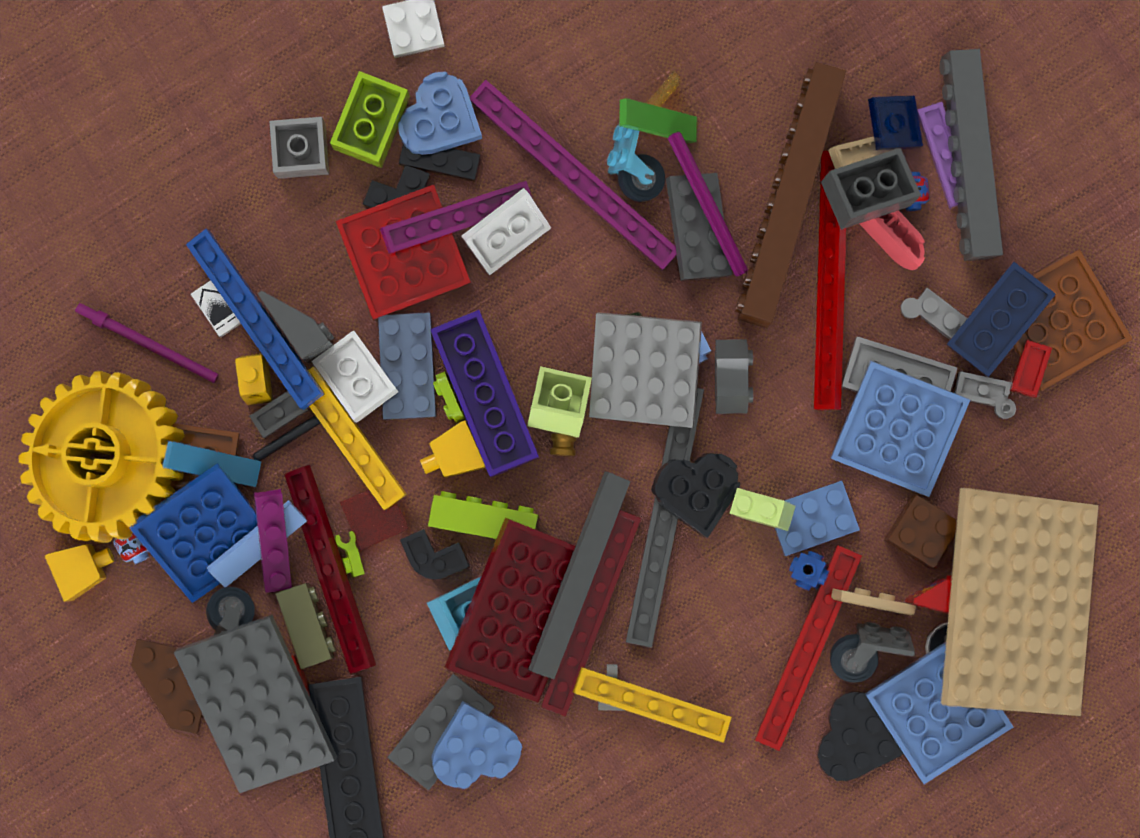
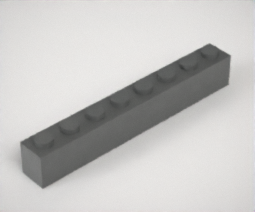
(971, 155)

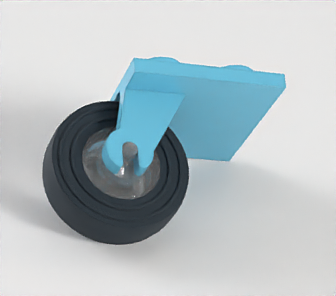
(639, 175)

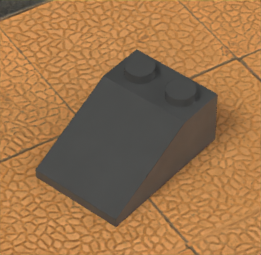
(302, 331)

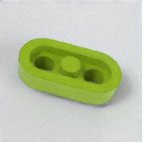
(444, 387)

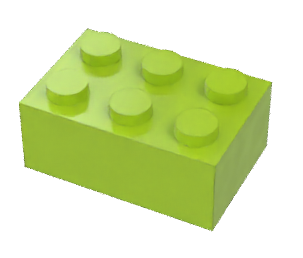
(370, 119)

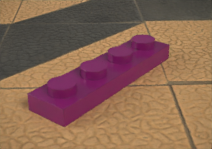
(272, 540)

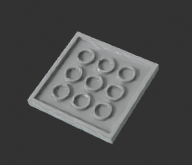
(645, 369)

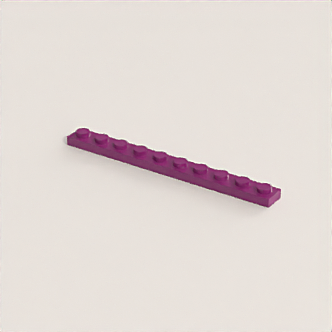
(574, 175)

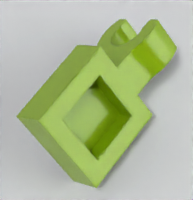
(352, 562)

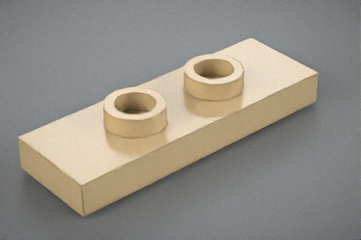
(854, 152)
(863, 598)

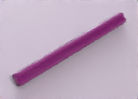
(707, 203)

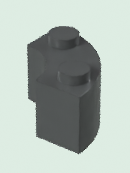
(732, 376)

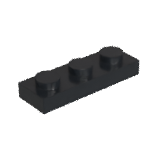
(446, 162)

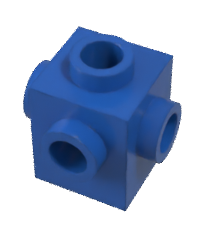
(813, 580)

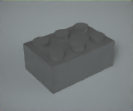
(870, 188)

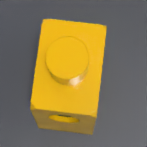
(254, 379)
(454, 452)
(78, 569)

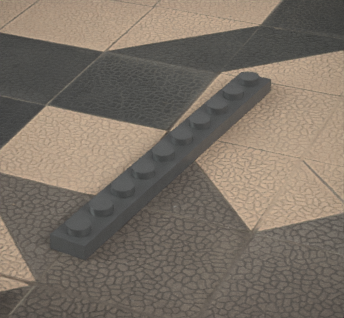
(659, 544)

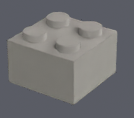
(299, 147)

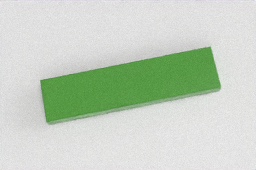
(657, 120)

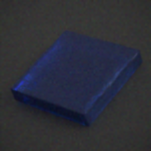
(895, 122)

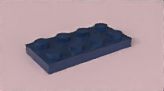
(1001, 319)

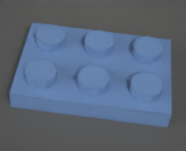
(818, 519)

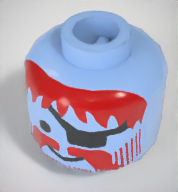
(131, 549)

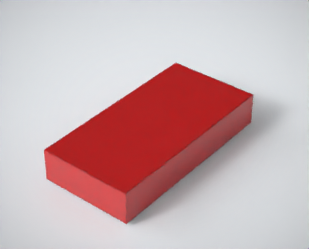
(1030, 368)

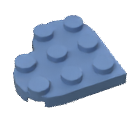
(440, 116)
(473, 747)

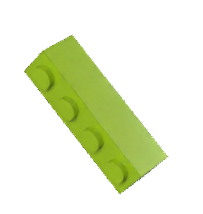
(474, 517)

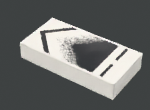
(215, 309)

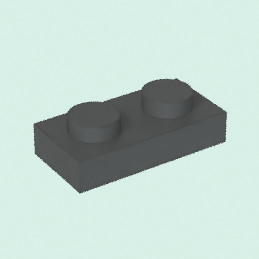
(276, 414)

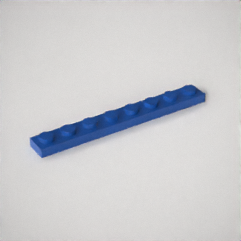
(255, 319)

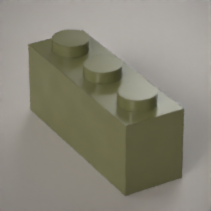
(306, 625)

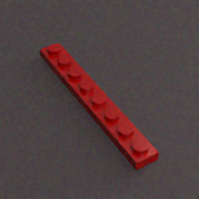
(807, 650)

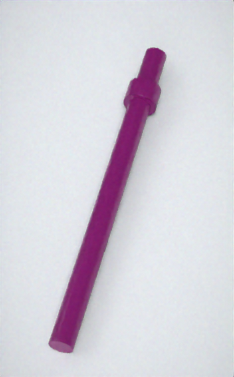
(102, 320)

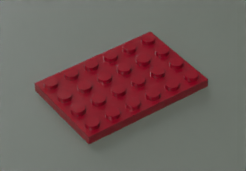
(511, 610)

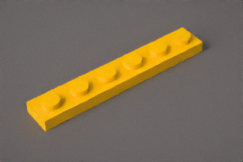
(355, 446)
(652, 704)

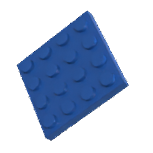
(196, 529)

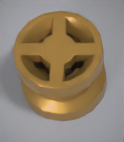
(563, 445)

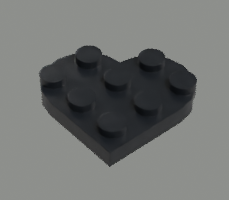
(697, 490)
(856, 739)

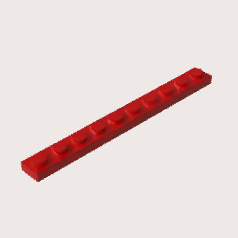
(829, 302)

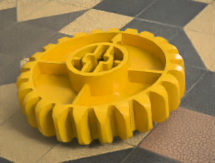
(72, 430)

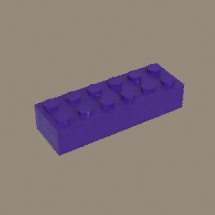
(484, 393)

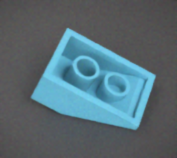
(451, 609)

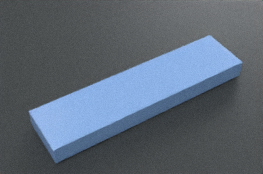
(247, 550)

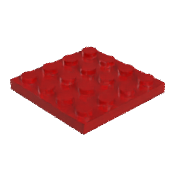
(408, 274)

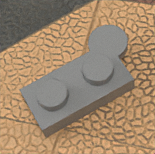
(934, 312)
(987, 392)

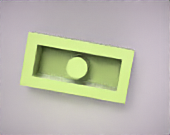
(762, 509)

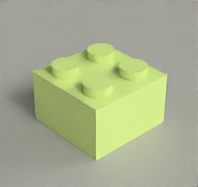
(559, 401)

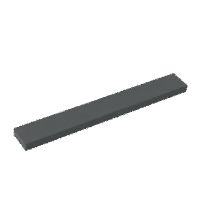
(579, 575)

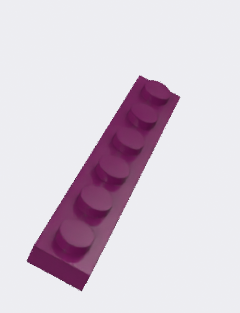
(446, 219)

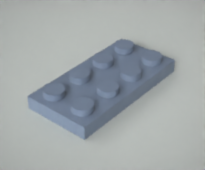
(408, 363)

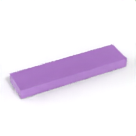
(937, 134)

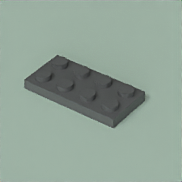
(695, 242)
(417, 745)

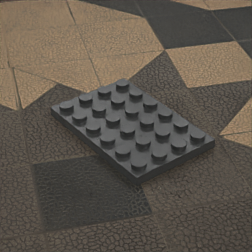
(255, 704)

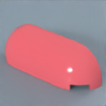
(897, 239)

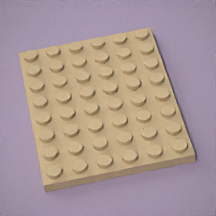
(1019, 603)

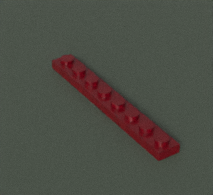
(330, 570)
(591, 615)

